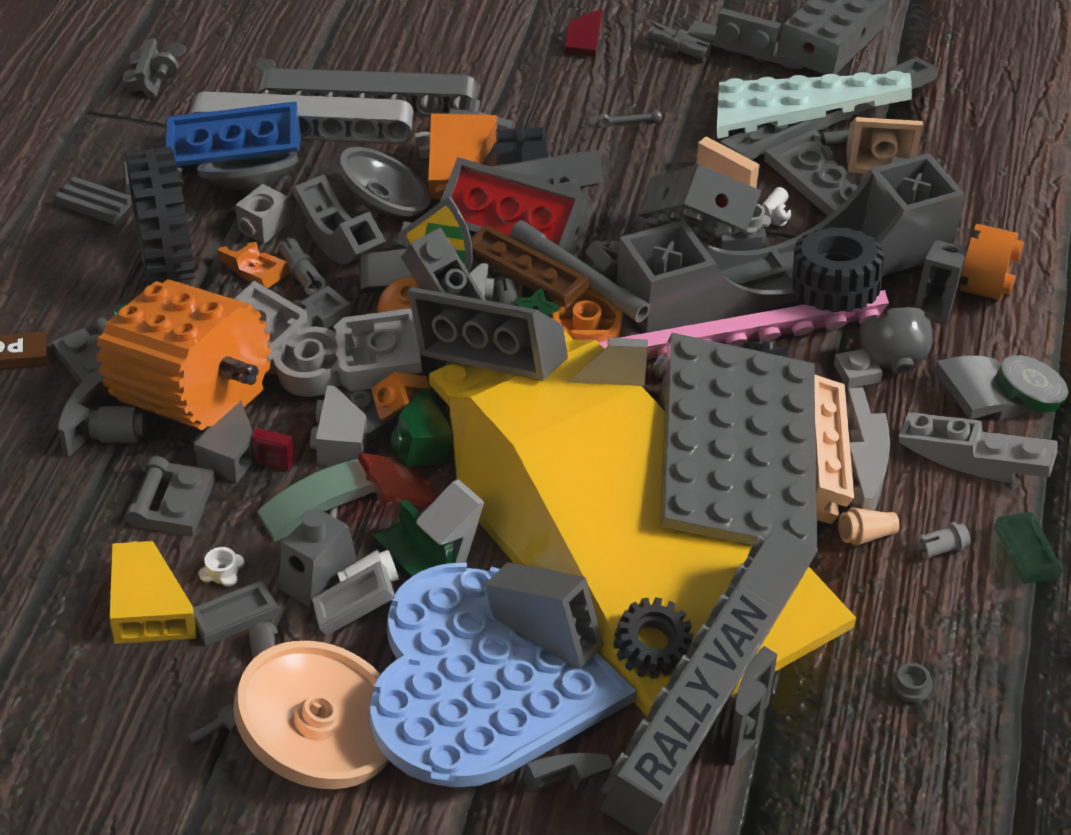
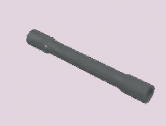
(620, 297)

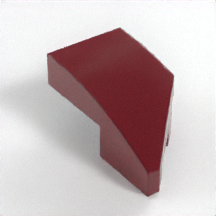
(584, 34)

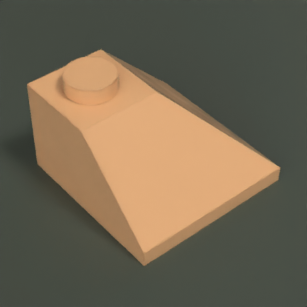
(876, 141)

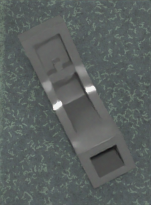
(331, 227)

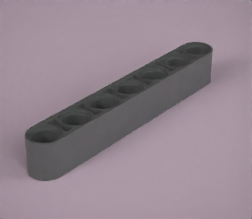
(423, 91)

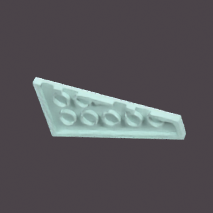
(803, 98)

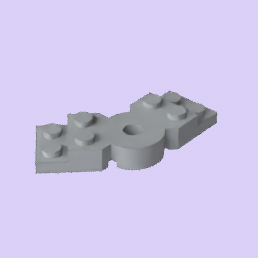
(353, 355)

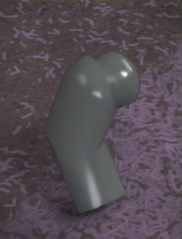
(262, 637)

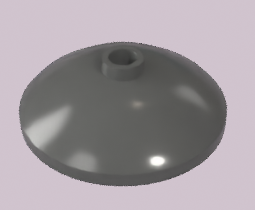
(247, 173)
(383, 183)

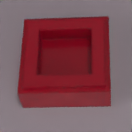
(272, 449)

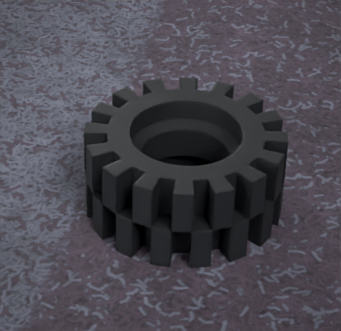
(662, 619)

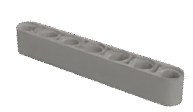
(326, 116)

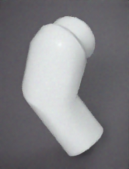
(775, 206)

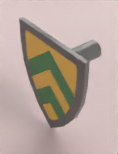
(450, 220)

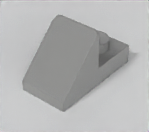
(453, 519)

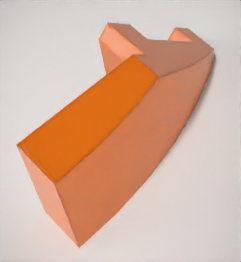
(254, 265)

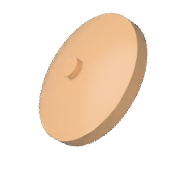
(308, 714)

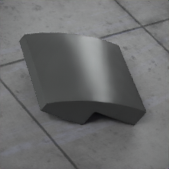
(976, 388)
(750, 703)

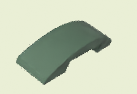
(318, 491)

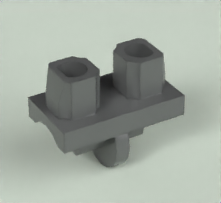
(149, 69)

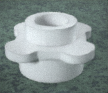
(221, 566)

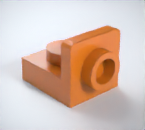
(396, 392)

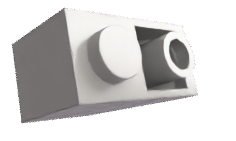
(340, 429)

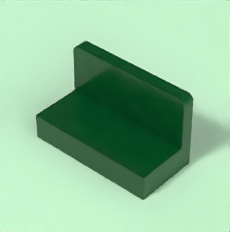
(410, 545)

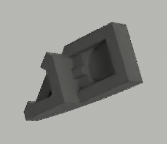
(559, 768)

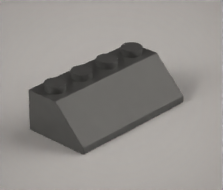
(487, 334)

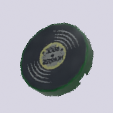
(1032, 382)

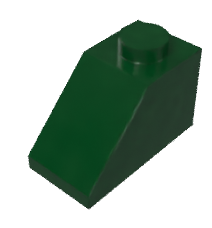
(422, 433)

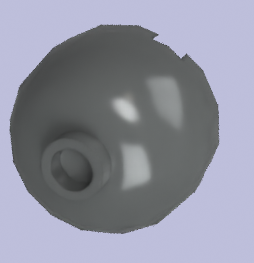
(897, 340)

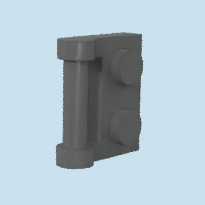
(182, 500)

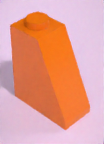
(453, 137)

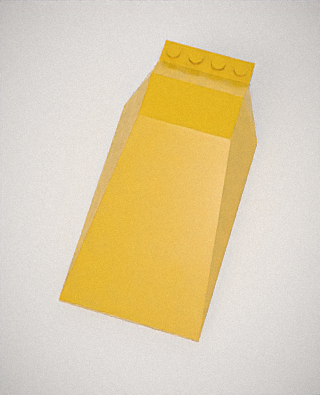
(578, 492)

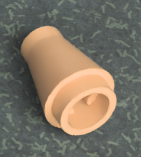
(865, 525)

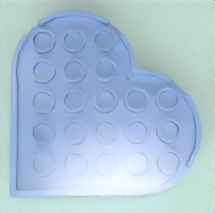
(472, 692)

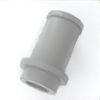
(944, 540)

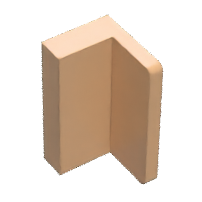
(727, 162)

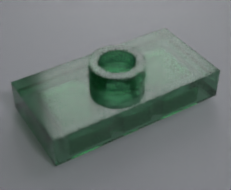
(1028, 547)

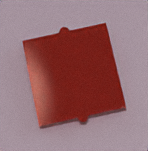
(395, 481)

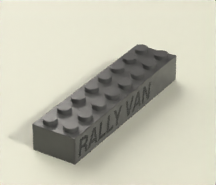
(704, 680)

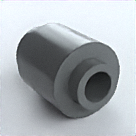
(117, 424)

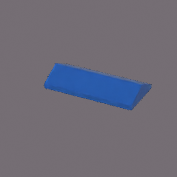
(234, 133)

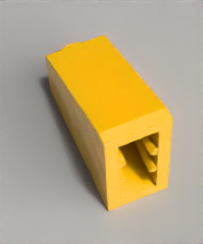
(146, 597)

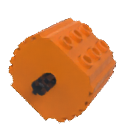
(184, 353)

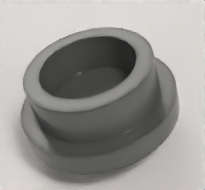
(912, 682)

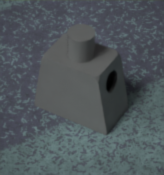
(941, 270)
(314, 556)

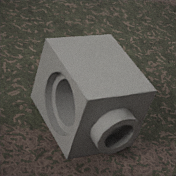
(263, 213)

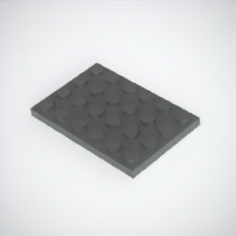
(738, 442)

